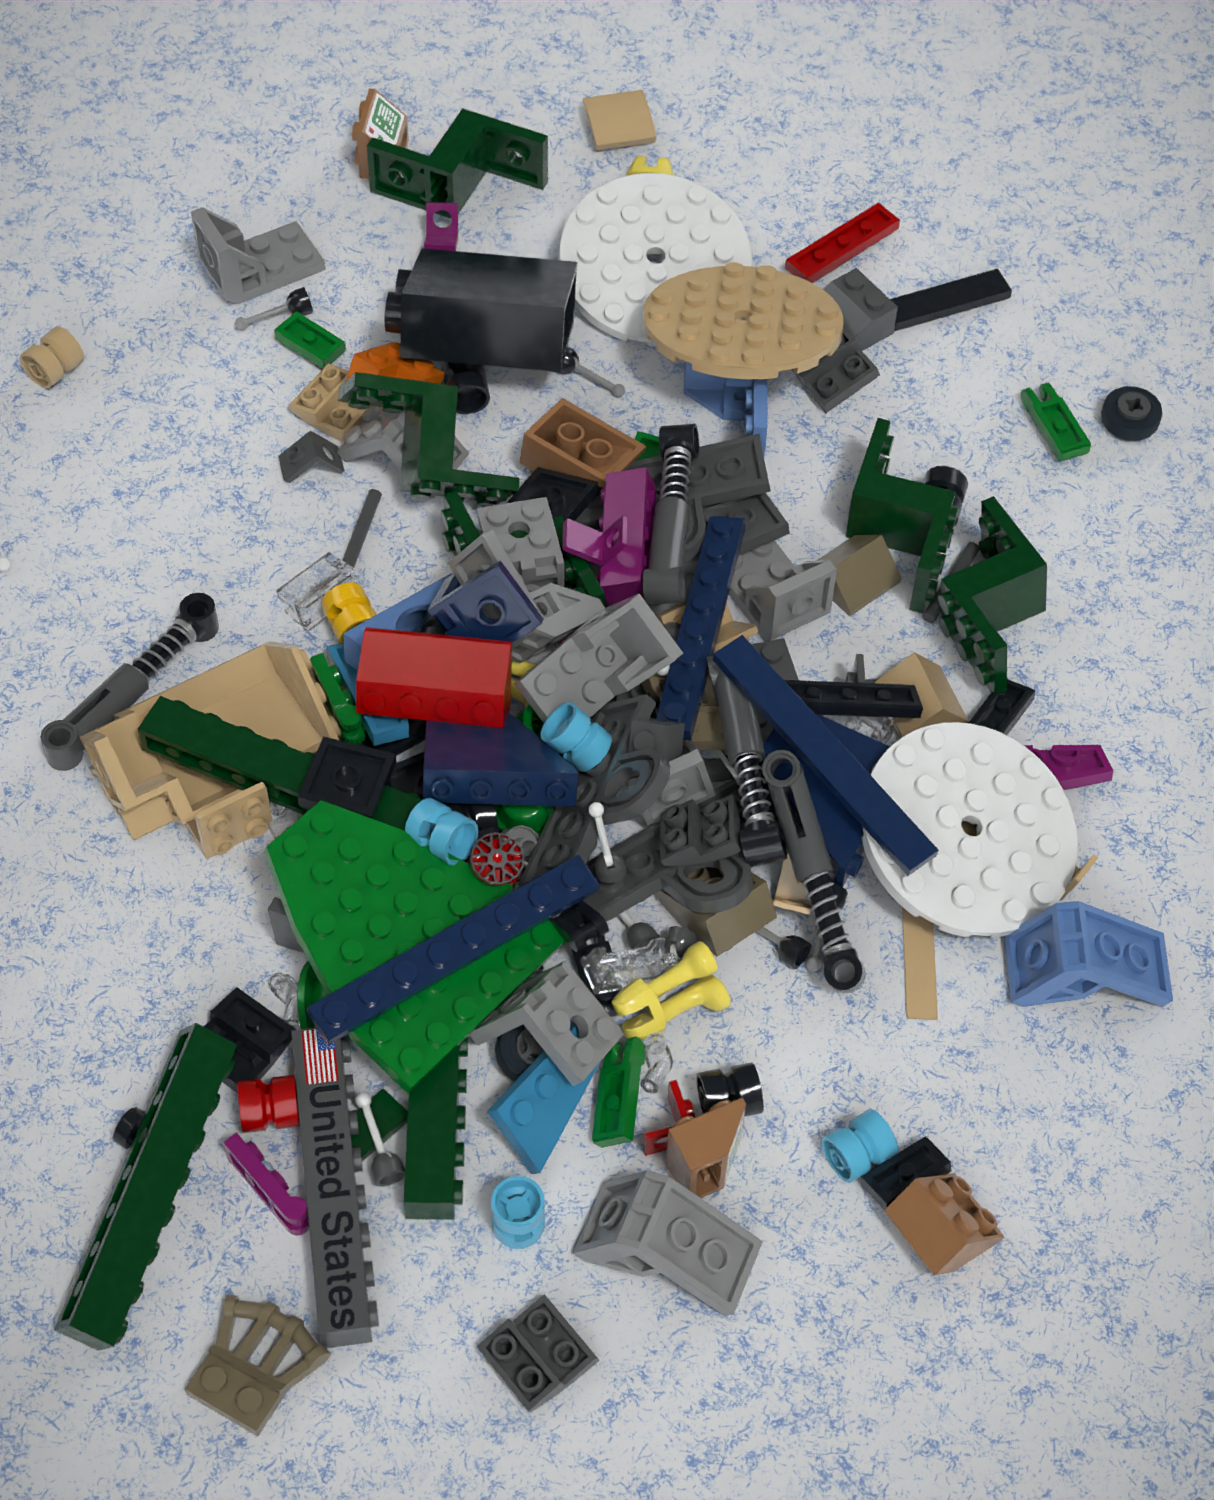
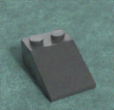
(865, 308)

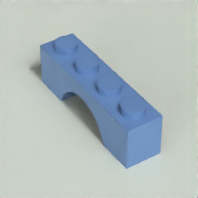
(401, 616)

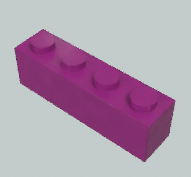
(633, 496)

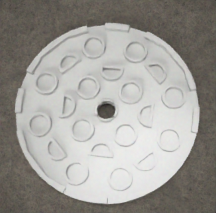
(640, 217)
(1023, 829)

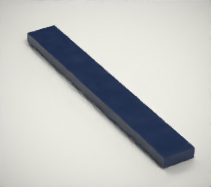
(825, 755)

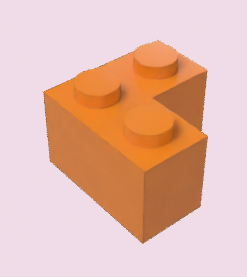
(387, 362)

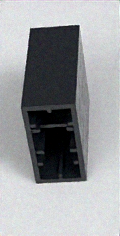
(484, 309)

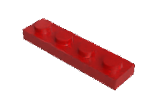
(843, 243)

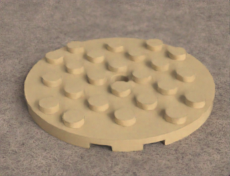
(701, 321)

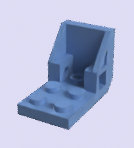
(720, 398)
(1082, 949)

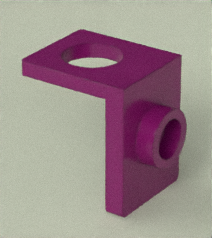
(438, 237)
(593, 544)

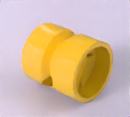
(346, 608)

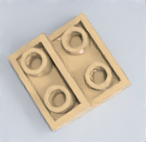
(619, 120)
(320, 404)

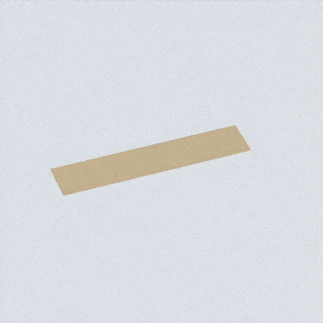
(919, 967)

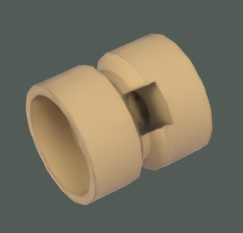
(55, 355)

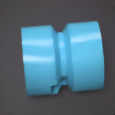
(572, 733)
(442, 830)
(856, 1147)
(518, 1212)

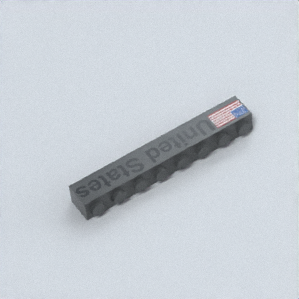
(332, 1190)

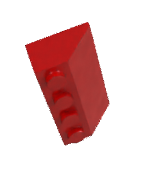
(434, 677)

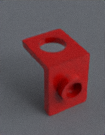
(680, 1109)

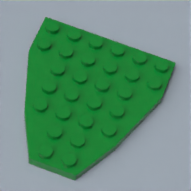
(371, 893)

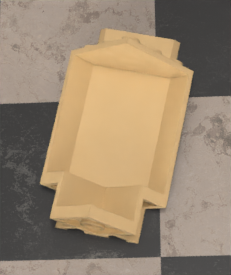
(260, 689)

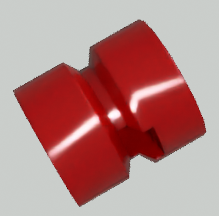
(268, 1104)

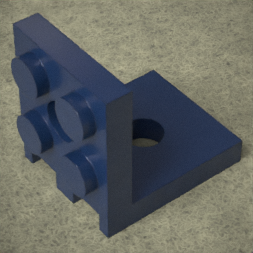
(461, 611)

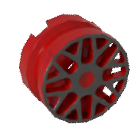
(497, 860)

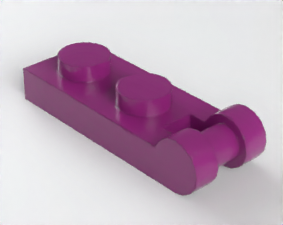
(268, 1185)

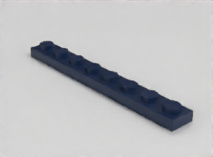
(702, 622)
(452, 949)

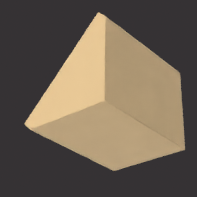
(933, 690)

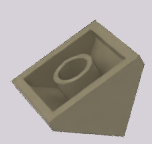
(863, 571)

